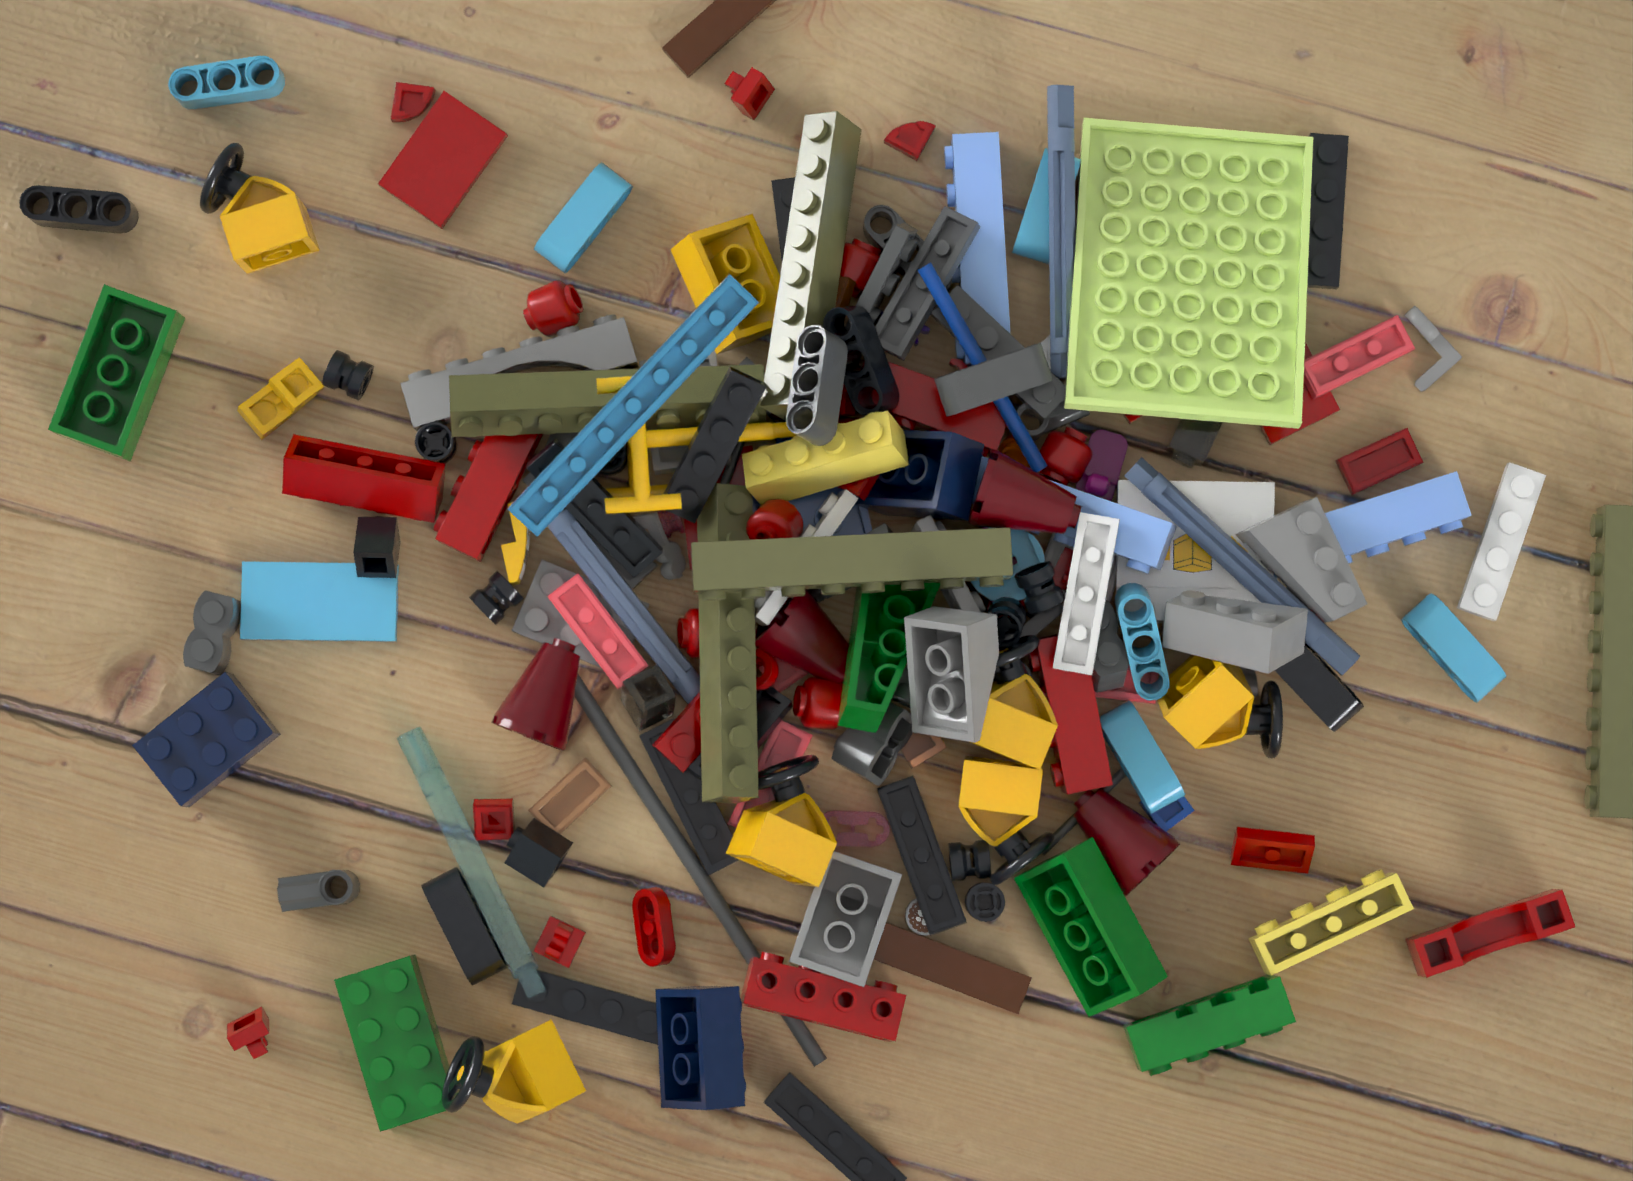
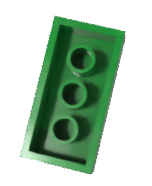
(117, 372)
(1091, 927)
(395, 1041)

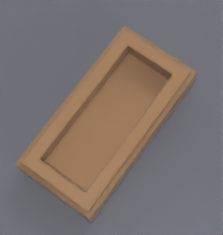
(570, 797)

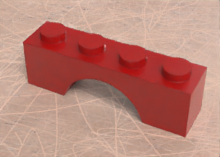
(1489, 932)

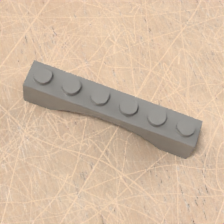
(593, 348)

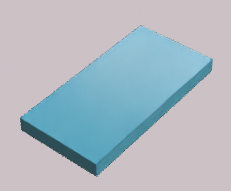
(316, 603)

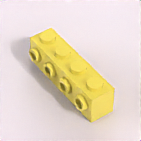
(801, 469)
(1331, 923)

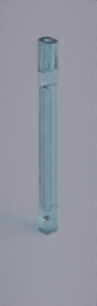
(471, 860)

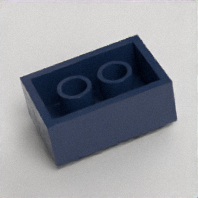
(935, 482)
(206, 739)
(700, 1047)

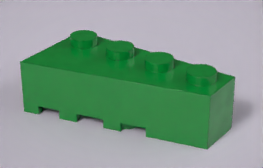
(877, 652)
(1209, 1023)

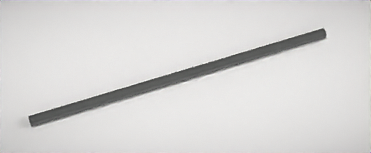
(684, 852)

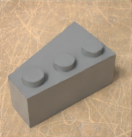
(1307, 559)
(1235, 630)

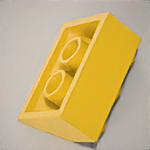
(736, 250)

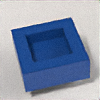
(1170, 814)

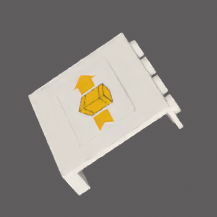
(1187, 565)

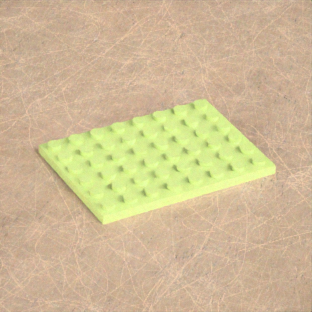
(1190, 273)

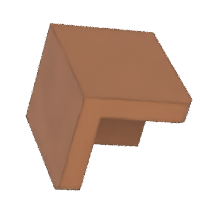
(921, 748)

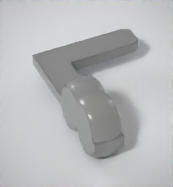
(1438, 342)
(672, 560)

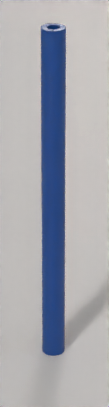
(976, 356)

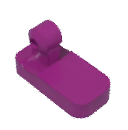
(1105, 465)

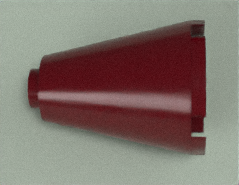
(1021, 499)
(805, 639)
(543, 696)
(1125, 837)

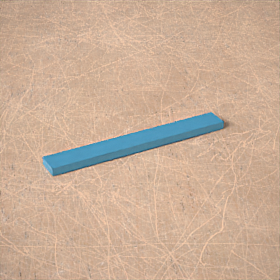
(633, 405)

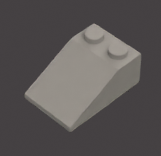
(950, 670)
(846, 919)

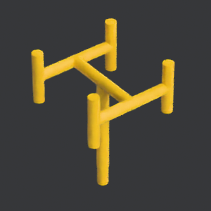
(641, 495)

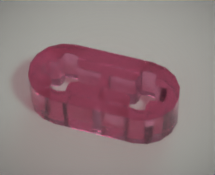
(858, 818)

